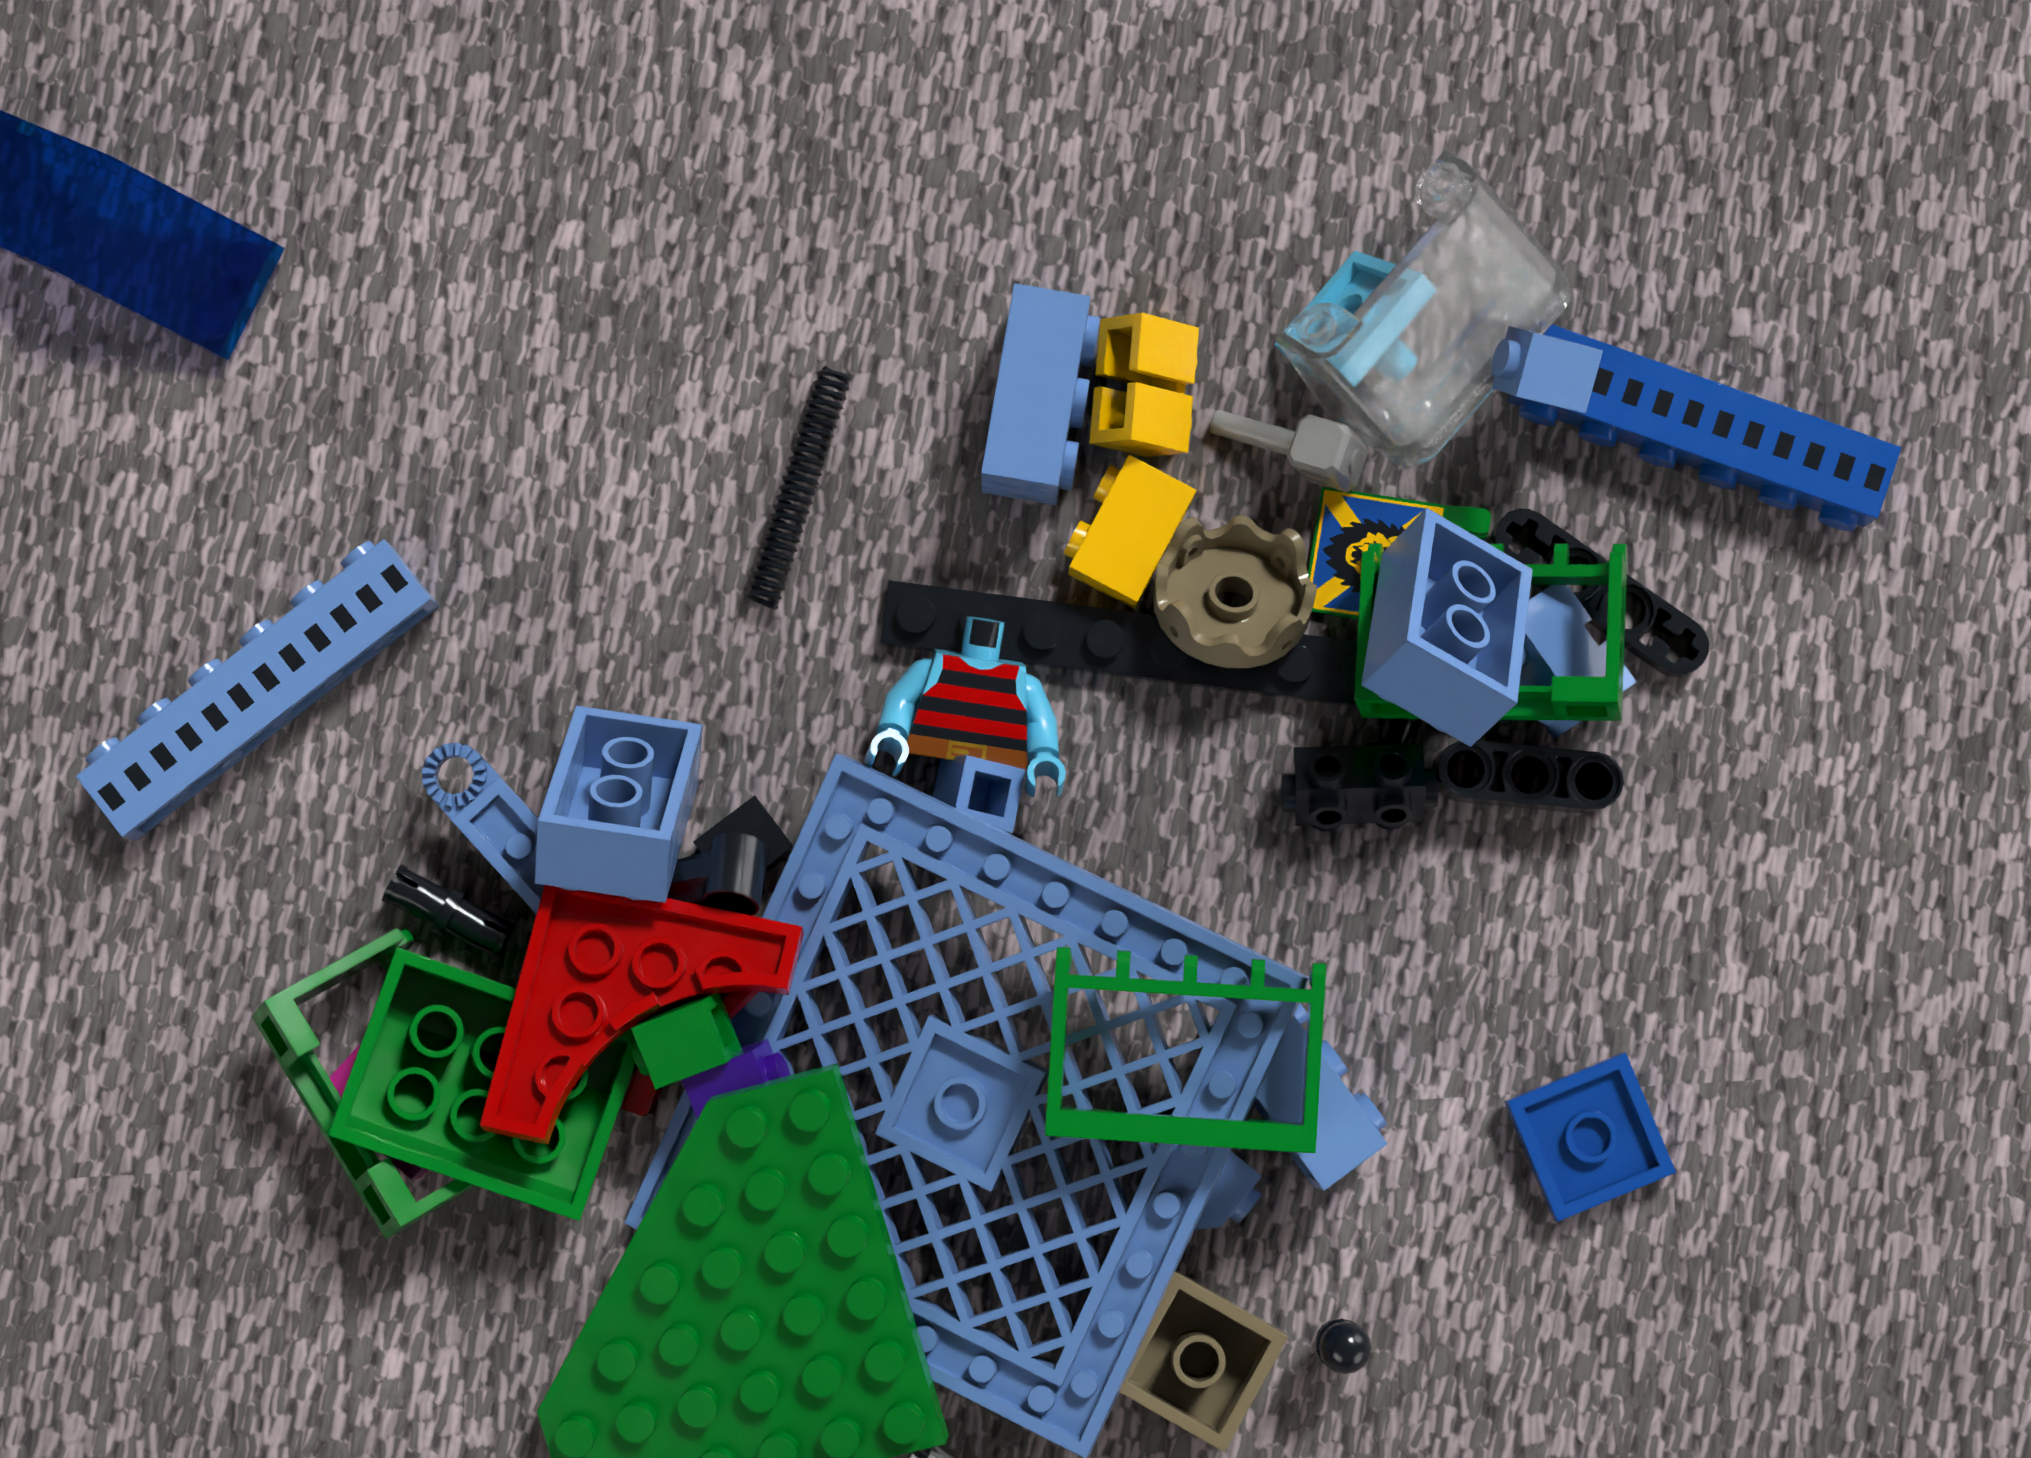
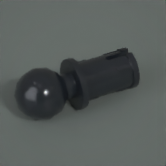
(1343, 1346)

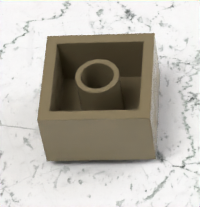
(1202, 1361)

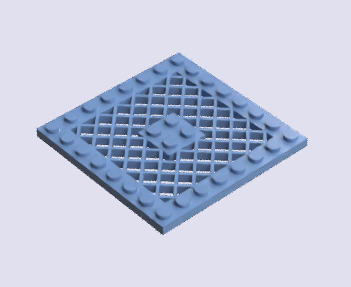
(970, 1098)

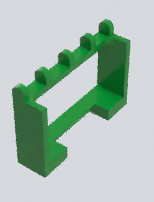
(1569, 696)
(294, 1048)
(1185, 1129)

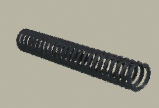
(779, 514)

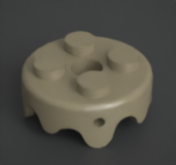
(1242, 560)

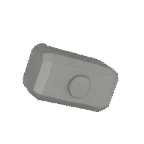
(1318, 448)

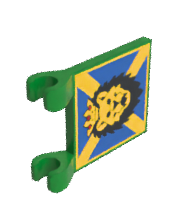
(1346, 528)

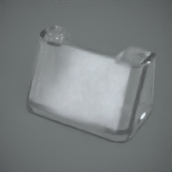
(1425, 339)

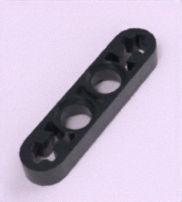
(1595, 597)

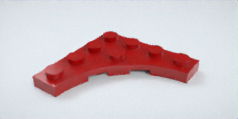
(600, 970)

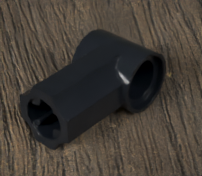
(725, 877)

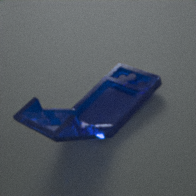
(129, 237)

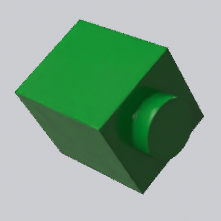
(684, 1040)

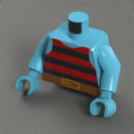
(971, 708)

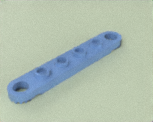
(490, 818)

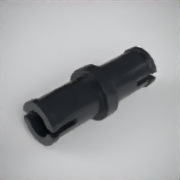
(448, 912)

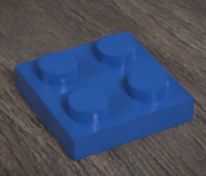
(1589, 1136)

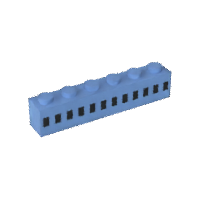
(256, 689)

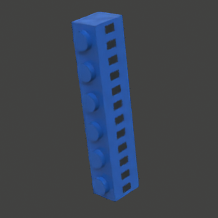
(1728, 436)

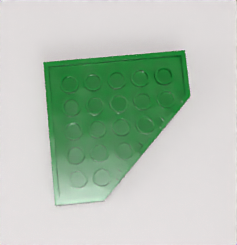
(754, 1302)

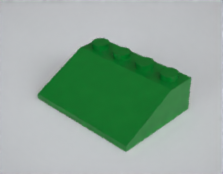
(428, 1077)

